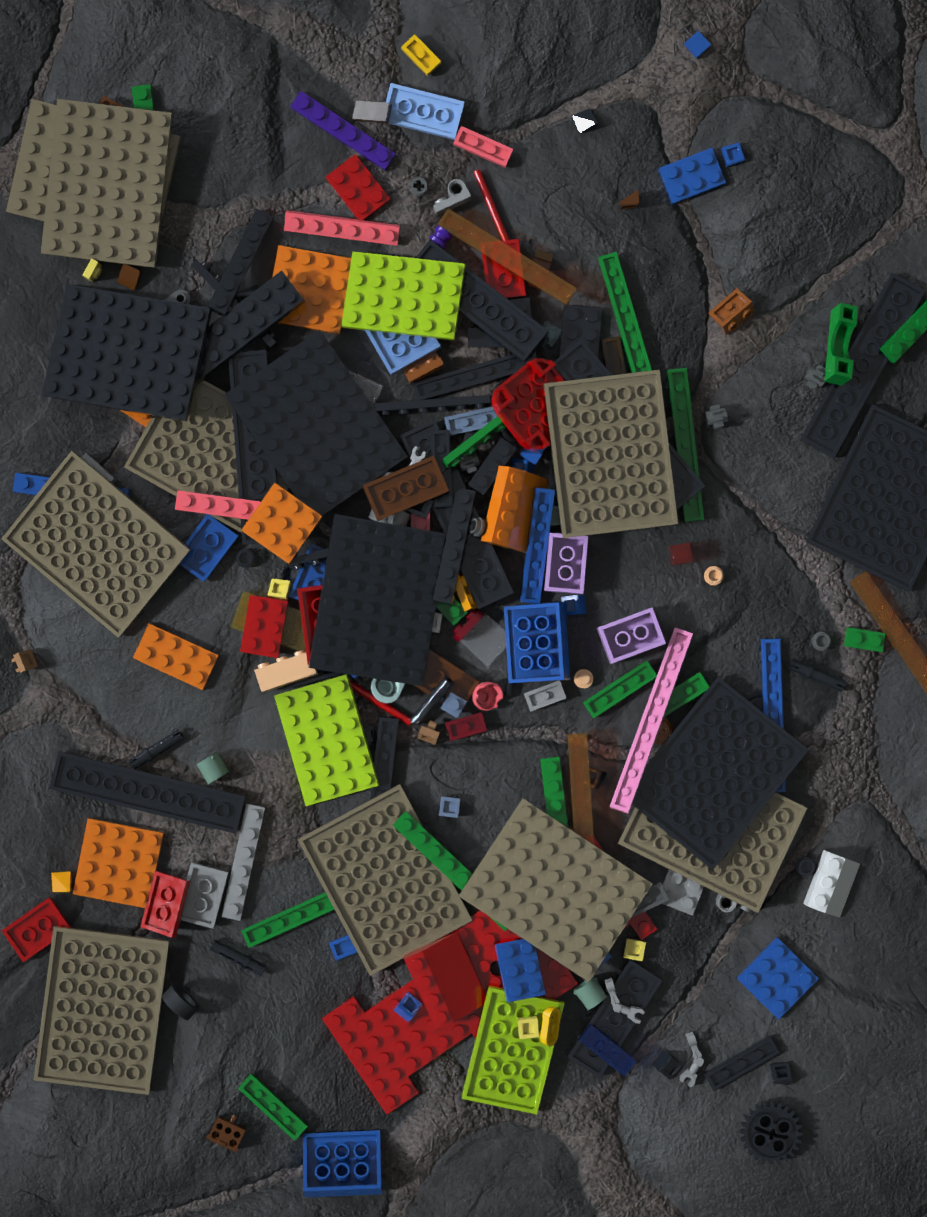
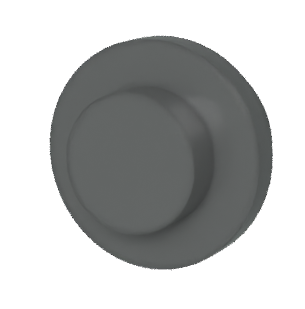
(477, 526)
(821, 641)

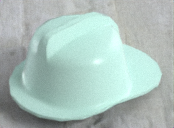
(385, 690)

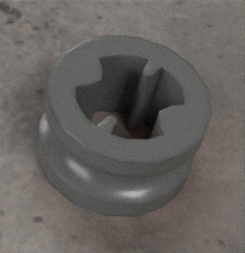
(423, 183)

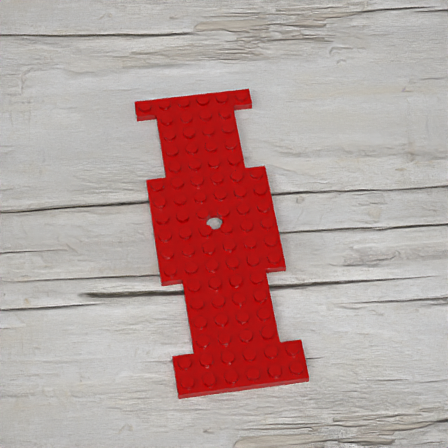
(391, 1049)

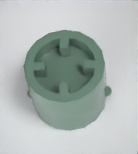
(212, 768)
(590, 993)

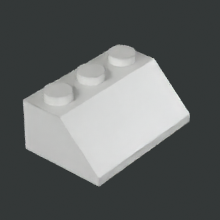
(831, 883)

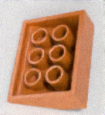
(511, 508)

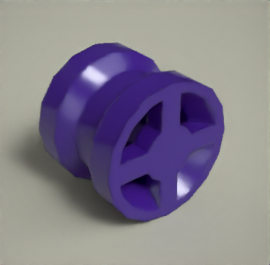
(441, 237)

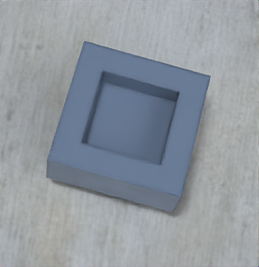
(453, 704)
(449, 806)

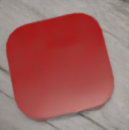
(522, 403)

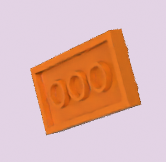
(175, 656)

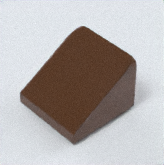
(630, 202)
(129, 277)

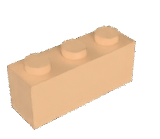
(283, 672)

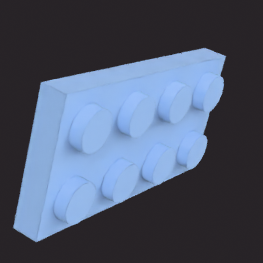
(424, 111)

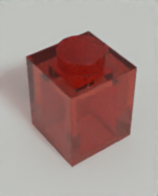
(680, 554)

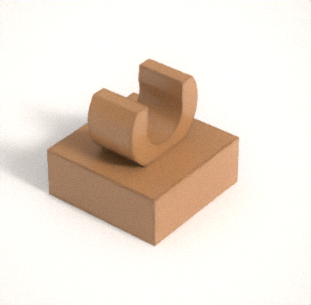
(25, 661)
(428, 733)

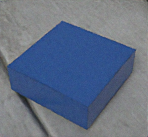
(697, 44)
(733, 154)

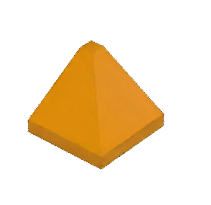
(61, 881)

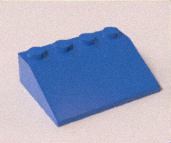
(536, 642)
(342, 1164)

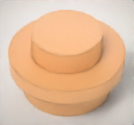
(713, 575)
(583, 678)

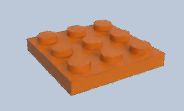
(281, 523)

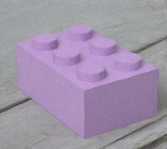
(565, 564)
(631, 635)

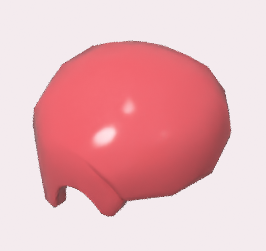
(487, 696)

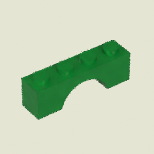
(838, 364)

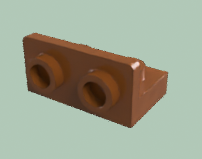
(732, 311)
(423, 368)

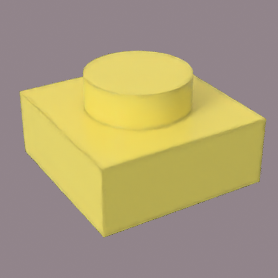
(93, 270)
(279, 589)
(634, 949)
(528, 1027)

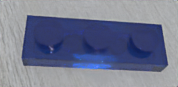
(607, 1050)

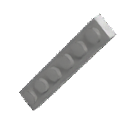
(243, 862)

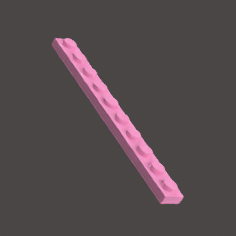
(651, 721)

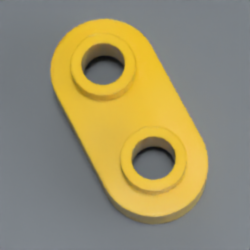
(550, 1026)

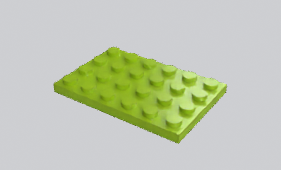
(403, 295)
(326, 740)
(502, 1066)

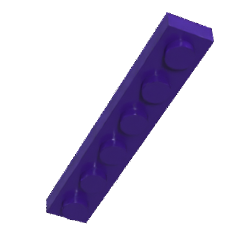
(342, 130)

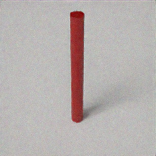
(491, 205)
(385, 706)

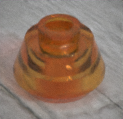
(664, 735)

